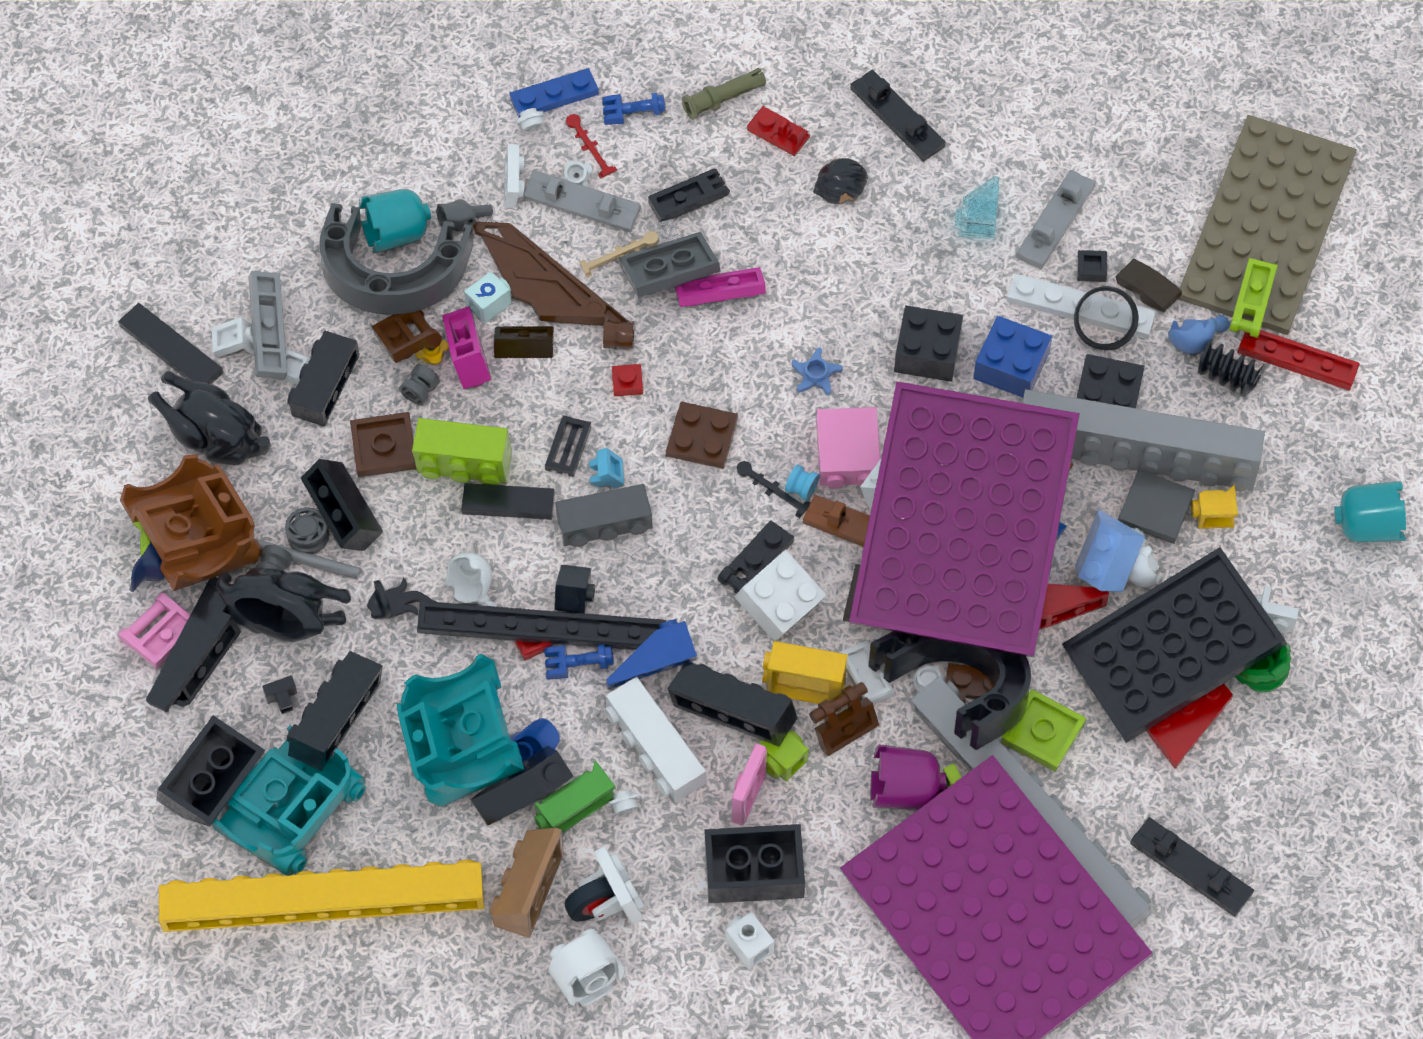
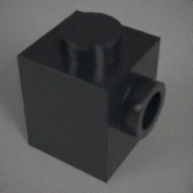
(573, 589)

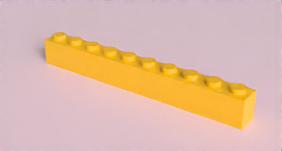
(321, 896)

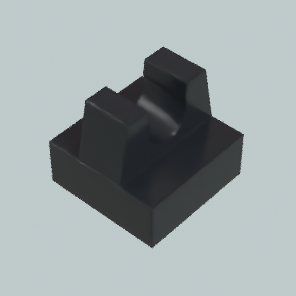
(281, 691)

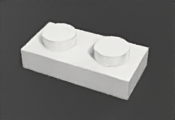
(512, 167)

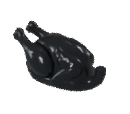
(211, 422)
(280, 603)

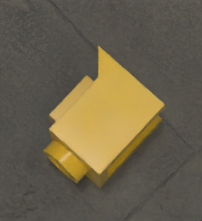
(1215, 508)

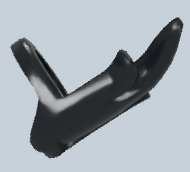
(394, 601)

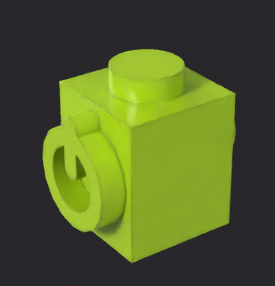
(787, 758)

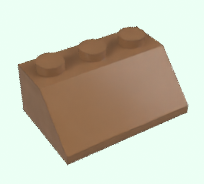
(528, 881)

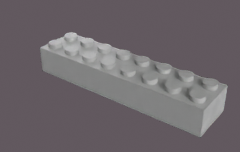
(1160, 442)

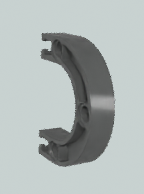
(390, 292)

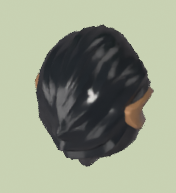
(841, 181)

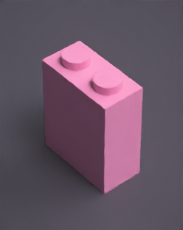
(847, 445)

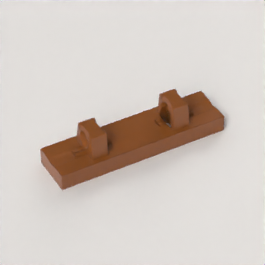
(826, 516)

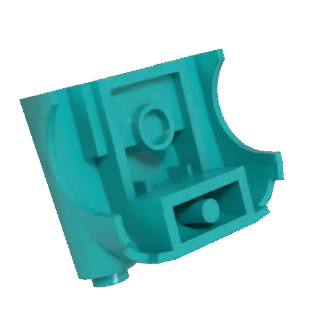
(457, 732)
(286, 805)

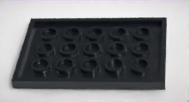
(1173, 644)

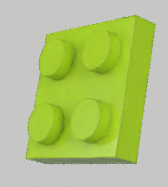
(1045, 731)

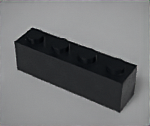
(733, 703)
(334, 710)

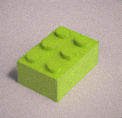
(462, 451)

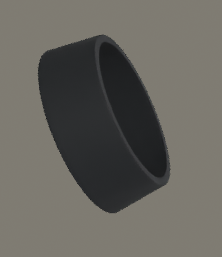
(1112, 346)

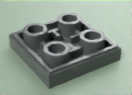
(1156, 506)

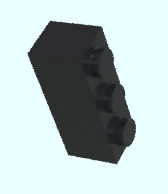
(323, 378)
(341, 505)

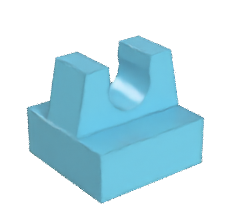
(609, 469)

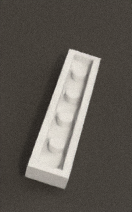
(1063, 301)

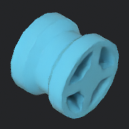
(802, 482)

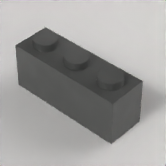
(604, 515)

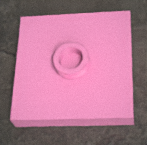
(749, 784)

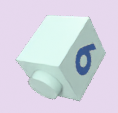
(488, 296)

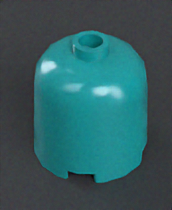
(393, 219)
(1372, 513)

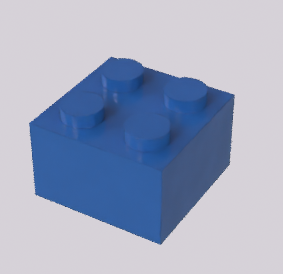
(1012, 356)

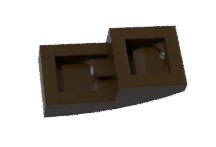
(1151, 285)

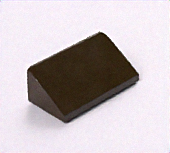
(523, 341)

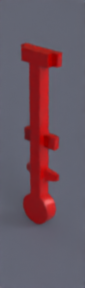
(574, 121)

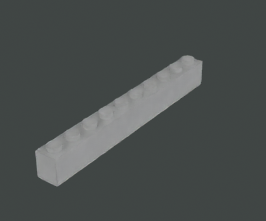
(938, 709)

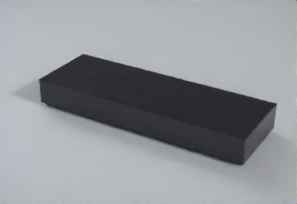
(508, 501)

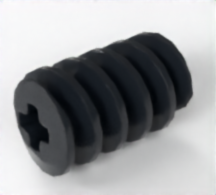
(1229, 369)

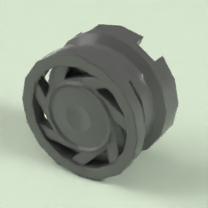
(307, 532)

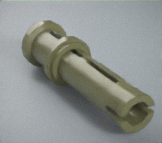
(712, 96)

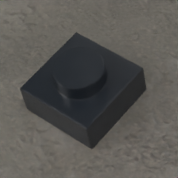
(1091, 265)

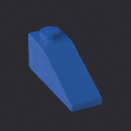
(660, 652)

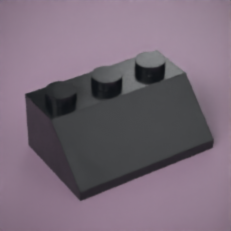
(209, 773)

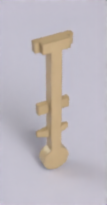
(650, 239)

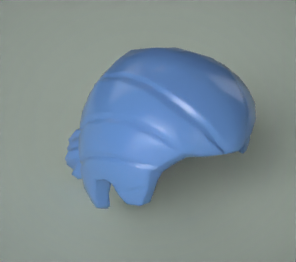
(1195, 334)

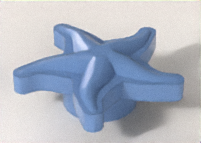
(816, 372)

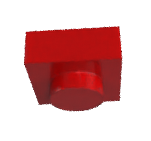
(627, 380)

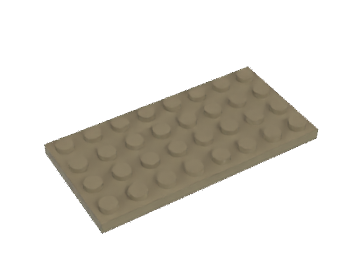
(1268, 209)

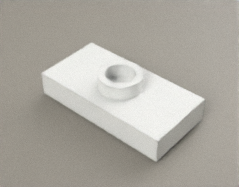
(859, 672)

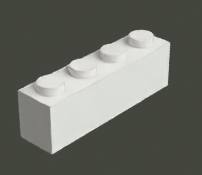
(655, 739)

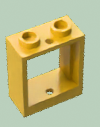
(804, 672)

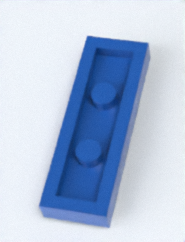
(555, 92)

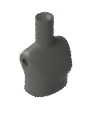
(461, 213)

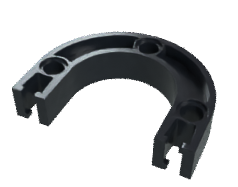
(987, 715)

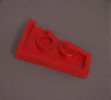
(1184, 728)

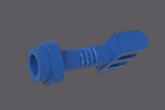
(615, 109)
(563, 661)

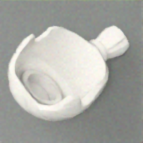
(1145, 567)
(470, 579)

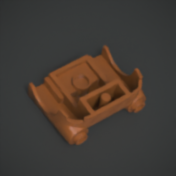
(194, 523)

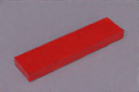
(1300, 358)

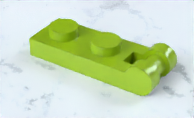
(1253, 296)

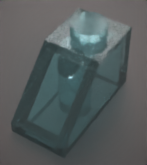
(979, 211)

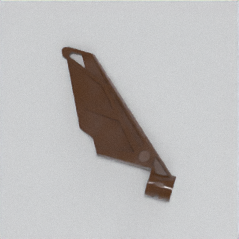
(550, 287)

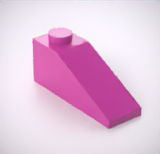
(466, 348)

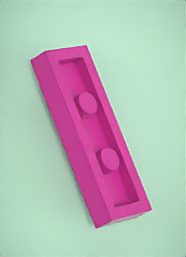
(721, 287)

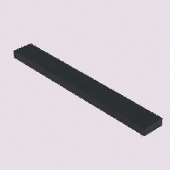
(534, 625)

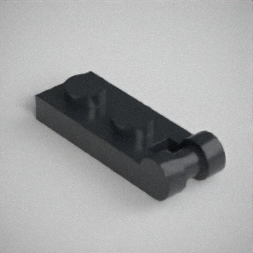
(756, 555)

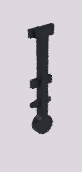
(745, 469)

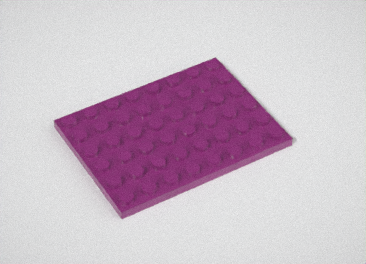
(964, 518)
(995, 909)

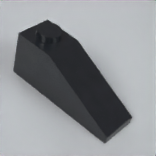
(540, 777)

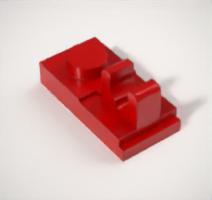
(778, 131)

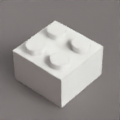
(780, 595)

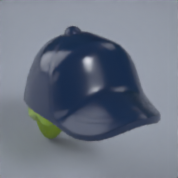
(148, 565)

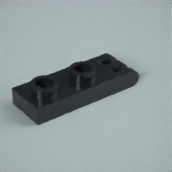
(688, 195)

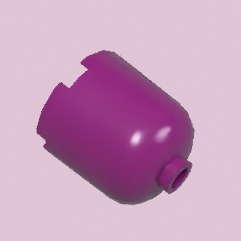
(905, 778)

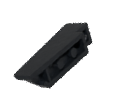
(196, 652)

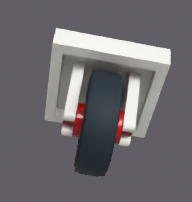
(605, 892)

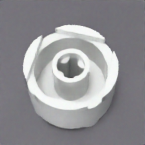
(585, 968)

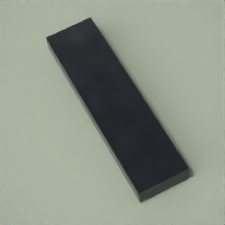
(169, 345)

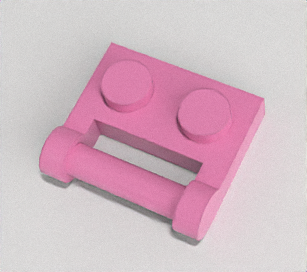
(161, 638)

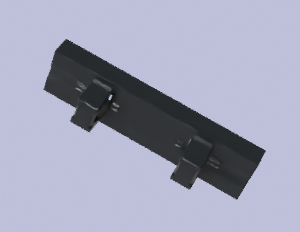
(898, 115)
(1192, 867)

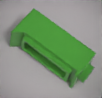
(575, 800)

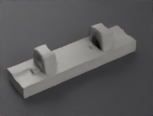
(582, 201)
(1055, 219)
(267, 325)

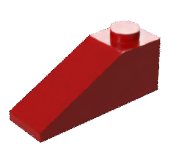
(1070, 601)

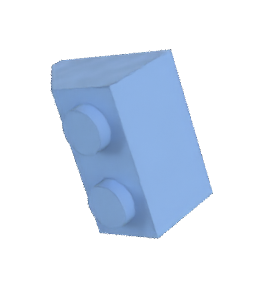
(1108, 553)

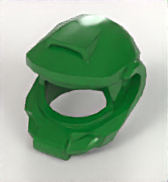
(1269, 672)

